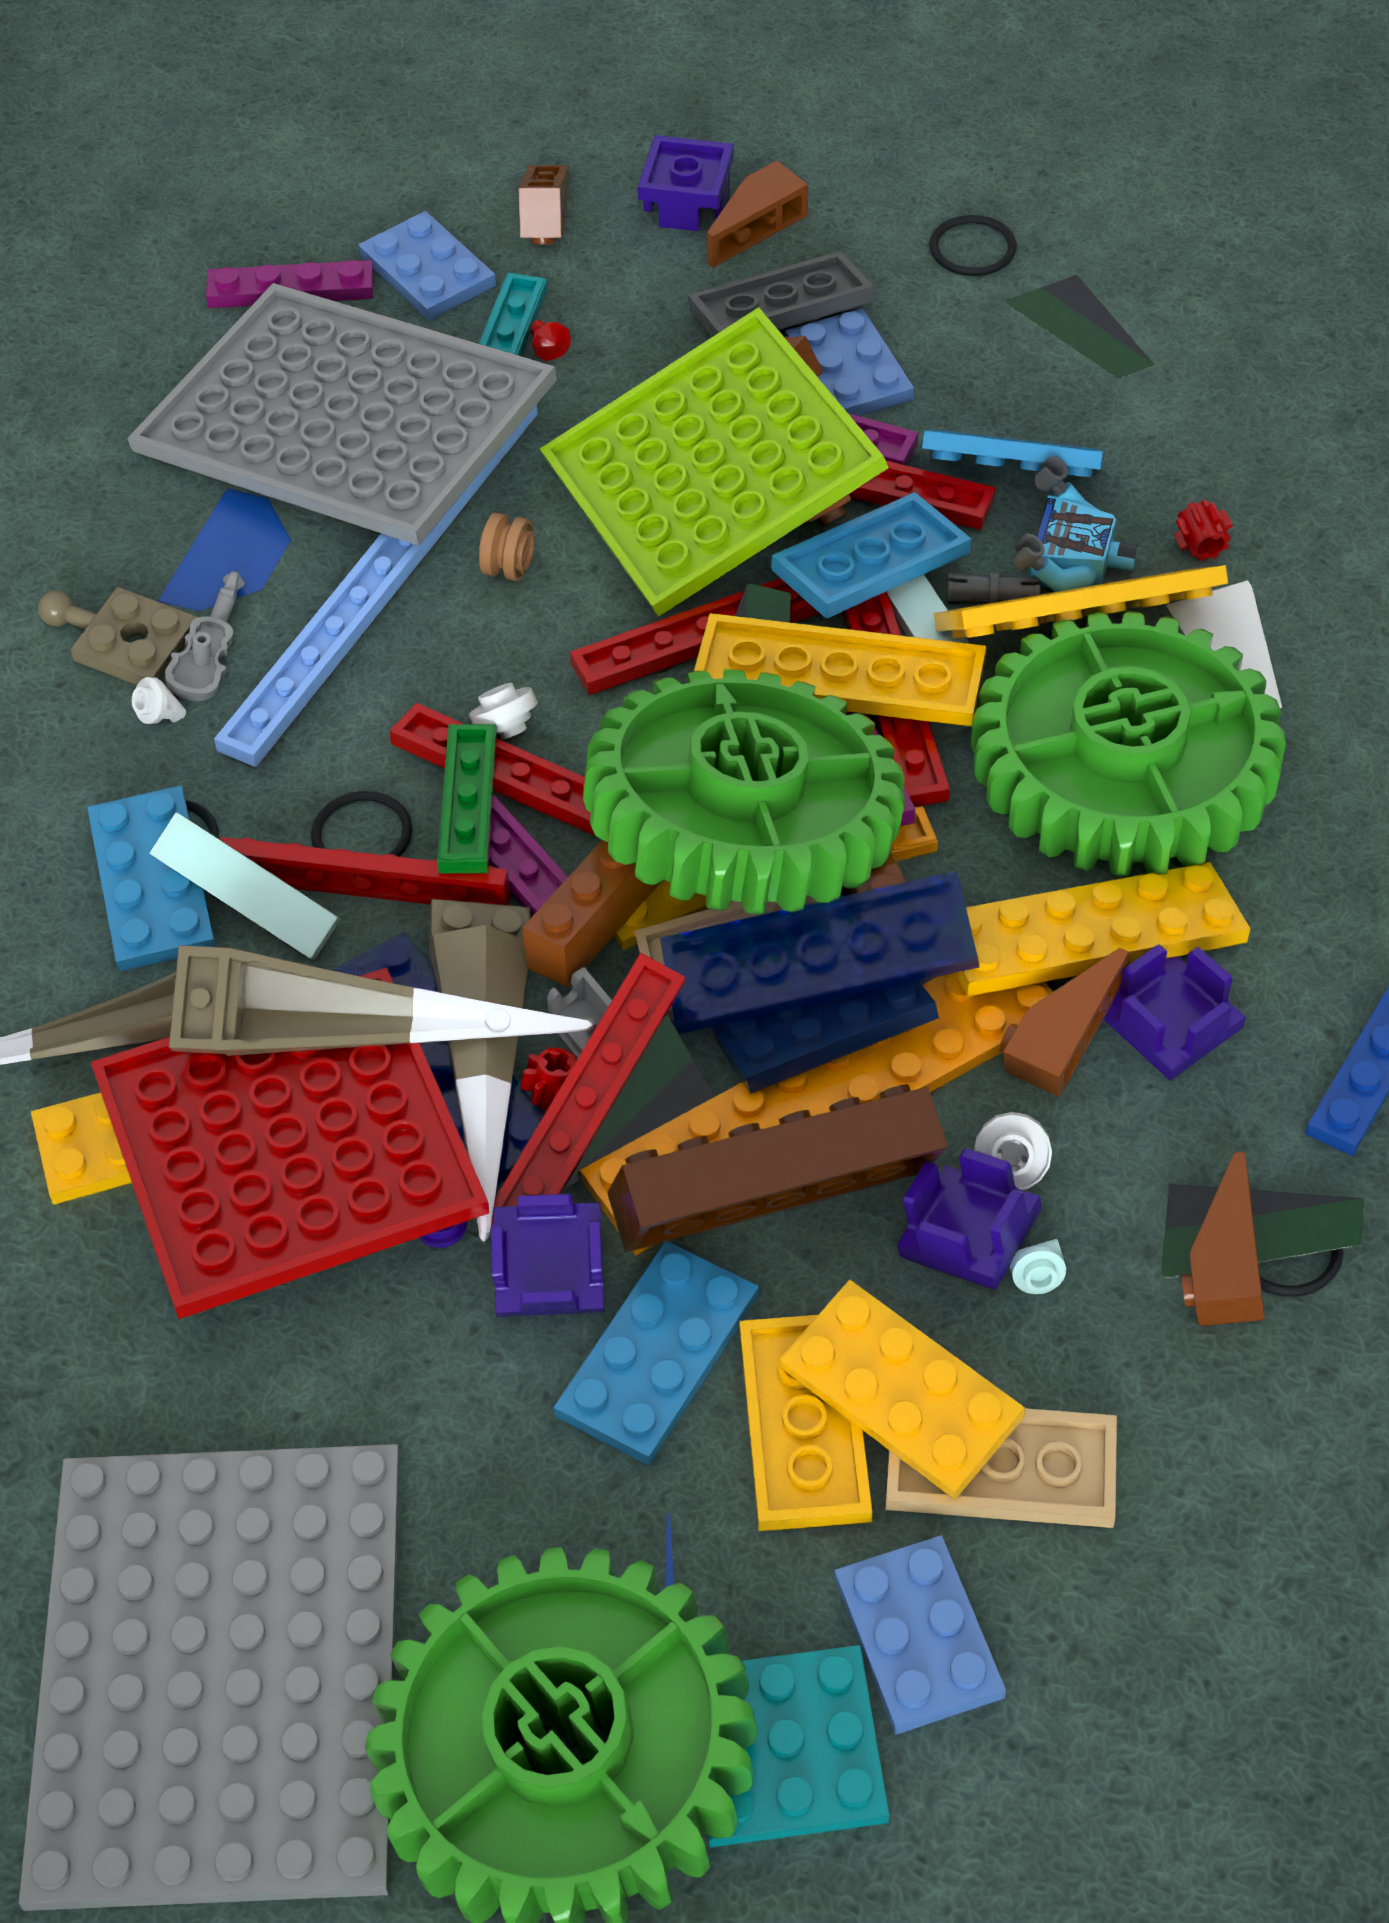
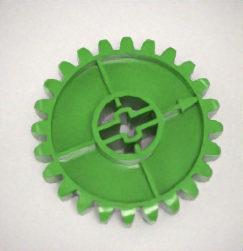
(1127, 743)
(743, 790)
(570, 1830)

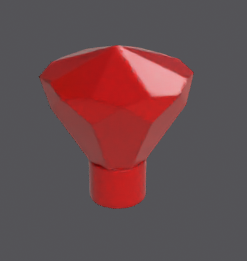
(550, 339)

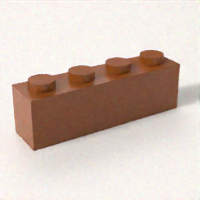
(582, 915)

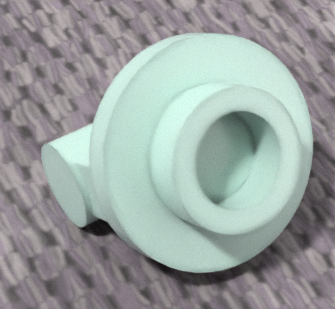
(1038, 1267)

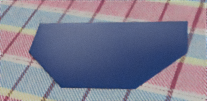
(237, 537)

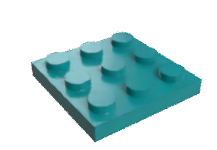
(812, 1749)

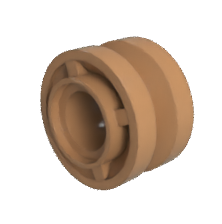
(506, 546)

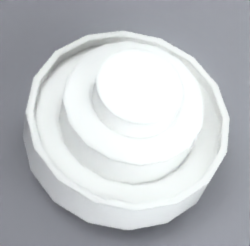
(505, 708)
(1020, 1142)

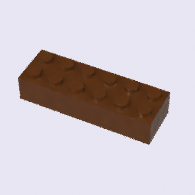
(775, 1167)

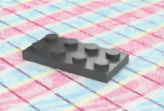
(786, 295)

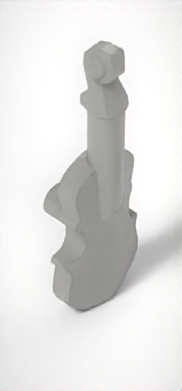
(196, 670)

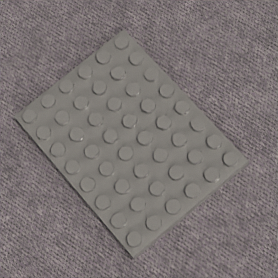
(344, 412)
(214, 1679)

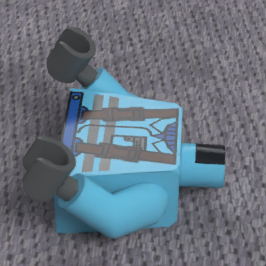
(1072, 538)

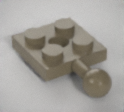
(122, 615)

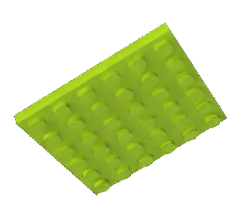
(712, 460)

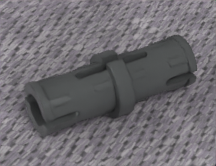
(989, 587)

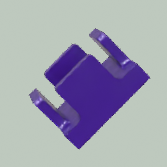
(683, 178)
(1174, 1009)
(967, 1218)
(547, 1257)

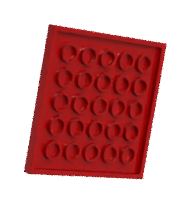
(283, 1160)

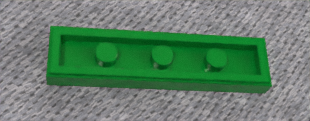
(467, 799)

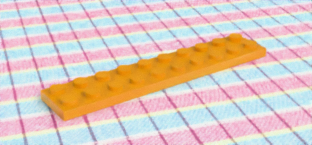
(922, 1057)

